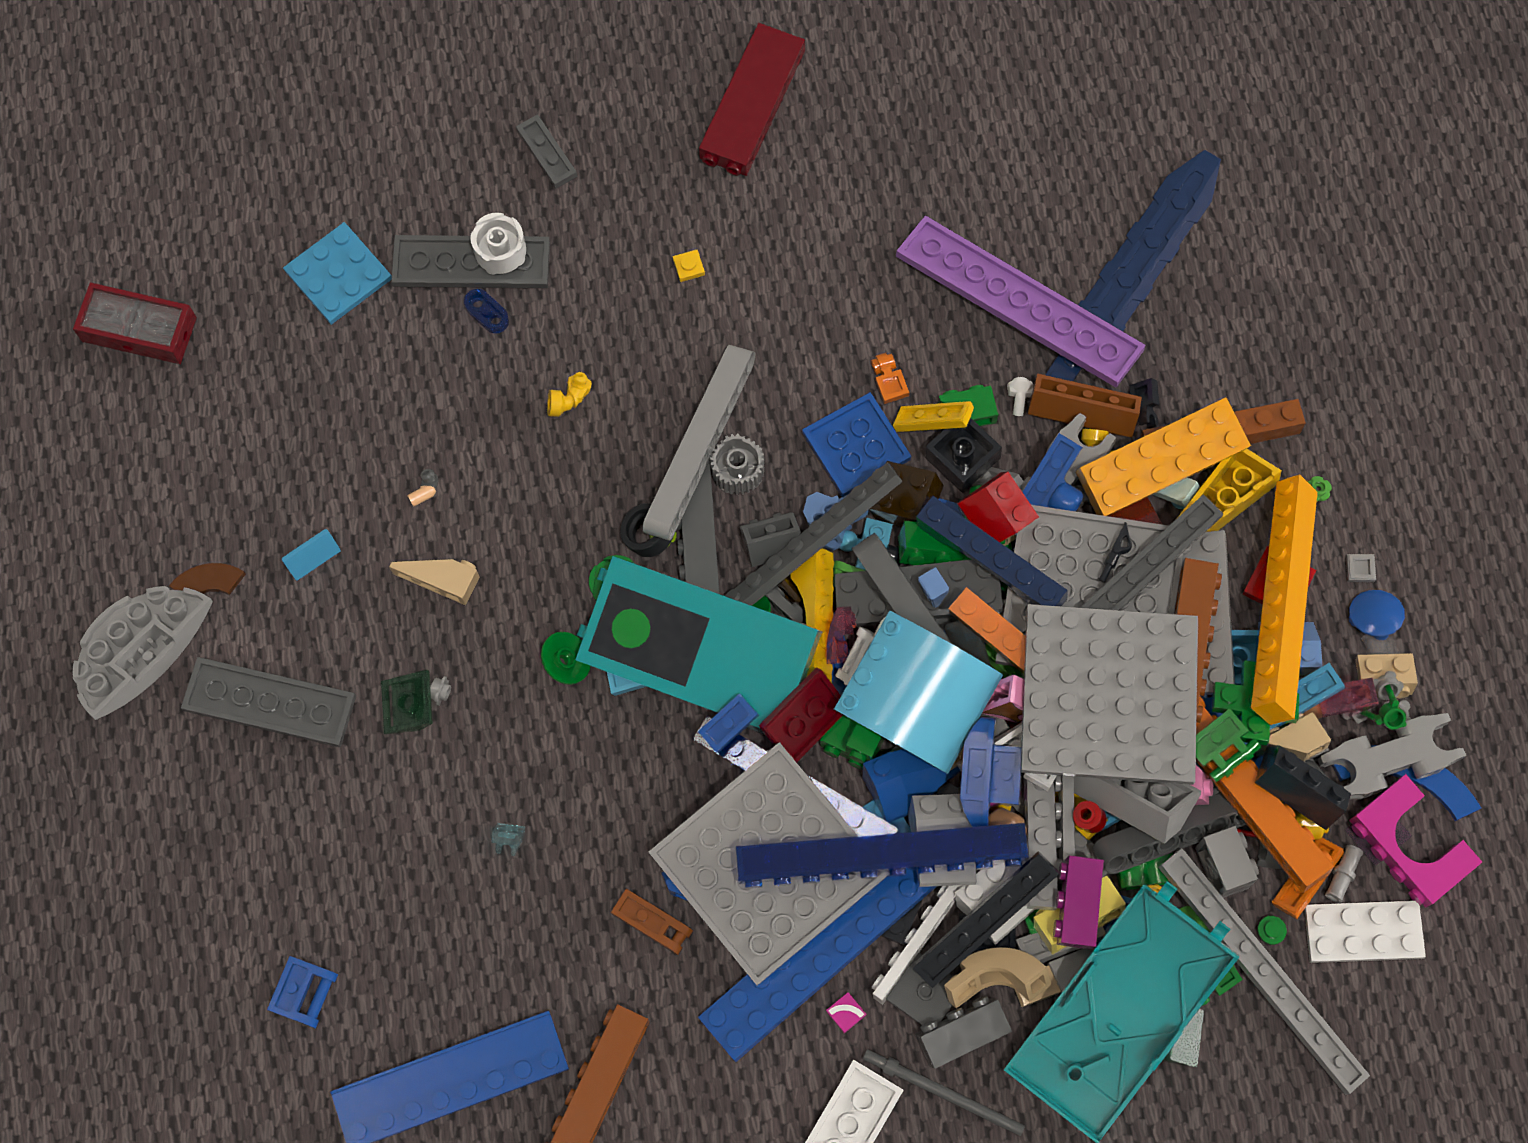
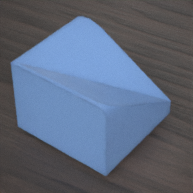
(933, 586)

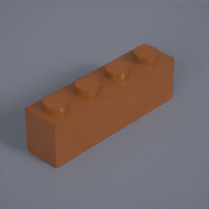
(1103, 408)

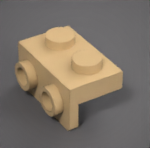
(1378, 664)

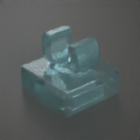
(508, 835)

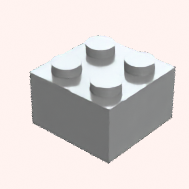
(1227, 861)

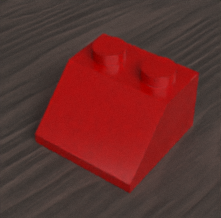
(998, 507)

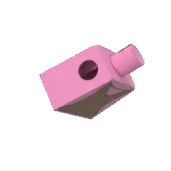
(1007, 700)

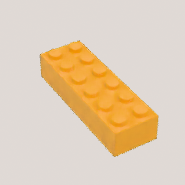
(1163, 458)

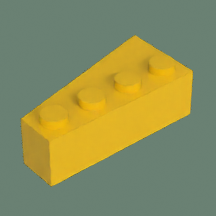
(1237, 485)

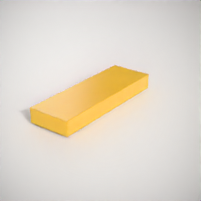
(933, 416)

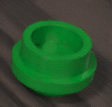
(1272, 930)

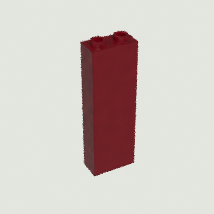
(751, 100)

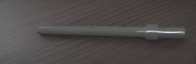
(891, 1067)

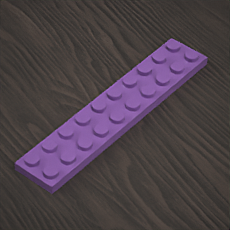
(1020, 301)

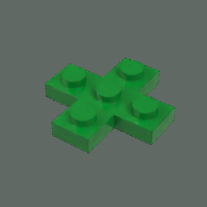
(1239, 700)

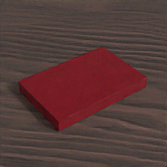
(803, 715)

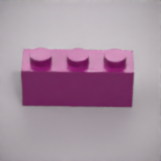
(1078, 902)

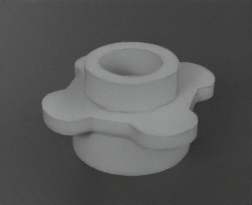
(440, 690)

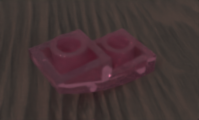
(842, 624)

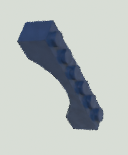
(962, 535)

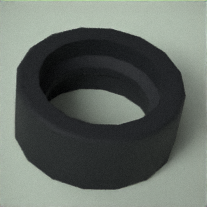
(628, 530)

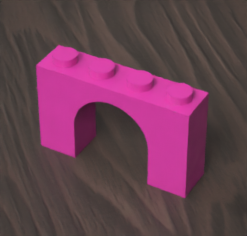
(1424, 880)

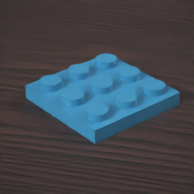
(337, 273)

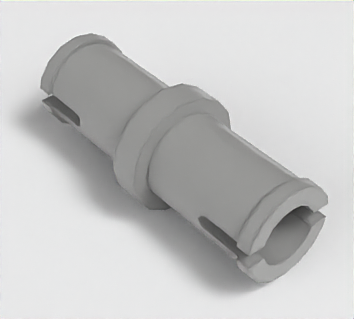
(1344, 873)

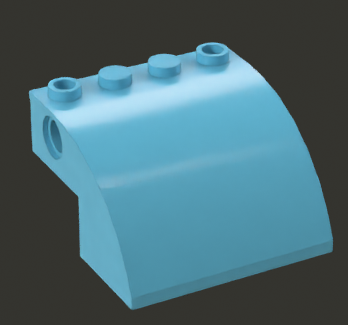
(918, 691)

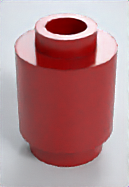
(1095, 822)

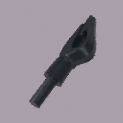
(1113, 556)

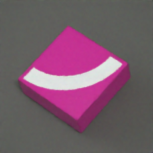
(846, 1012)

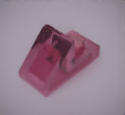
(1354, 699)

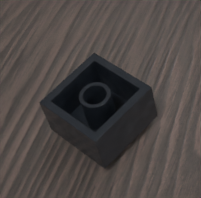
(963, 454)

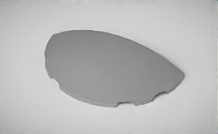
(135, 645)

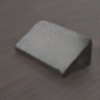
(967, 641)

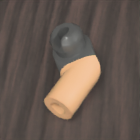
(427, 488)

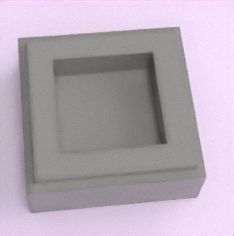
(1360, 568)

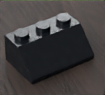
(1302, 786)

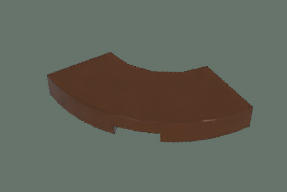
(209, 578)

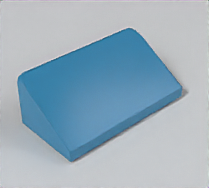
(311, 554)

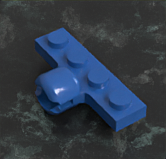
(1048, 482)

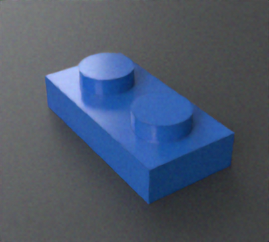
(728, 723)

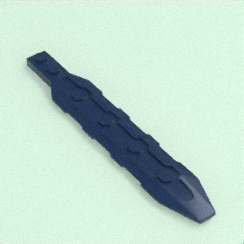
(1148, 248)

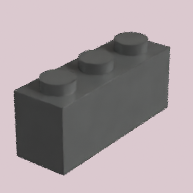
(962, 1031)

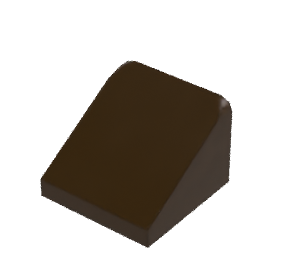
(790, 590)

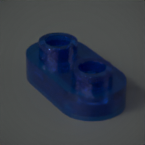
(487, 312)

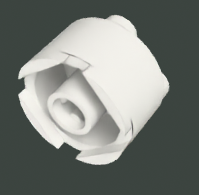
(498, 243)

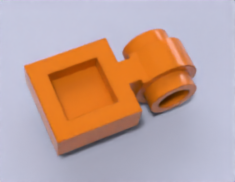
(890, 384)

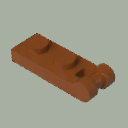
(650, 921)

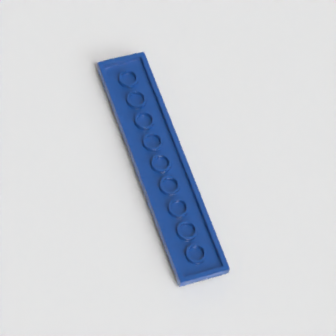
(753, 1011)

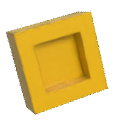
(688, 265)

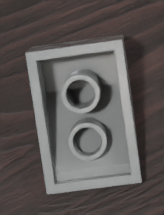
(940, 813)

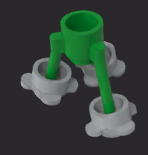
(1392, 713)

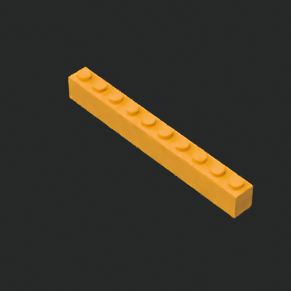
(1284, 601)

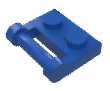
(294, 987)

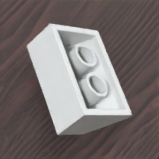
(988, 880)

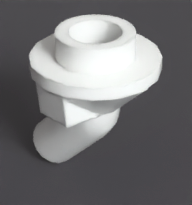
(1020, 389)

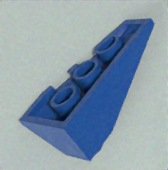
(897, 778)

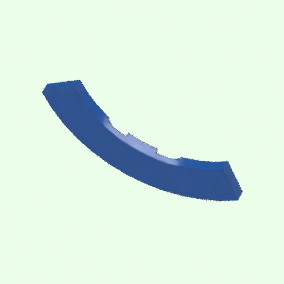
(1443, 786)

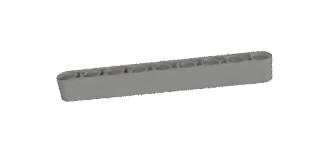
(698, 443)

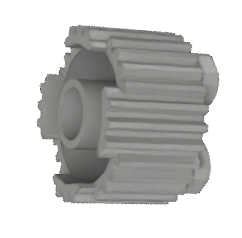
(742, 477)

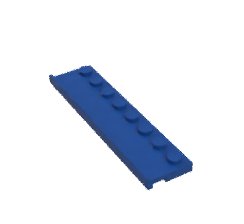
(450, 1080)

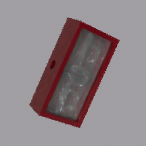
(135, 323)

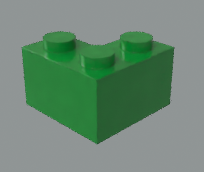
(852, 742)

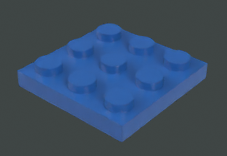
(855, 443)

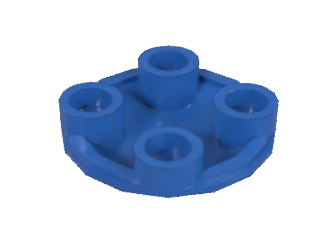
(1376, 613)

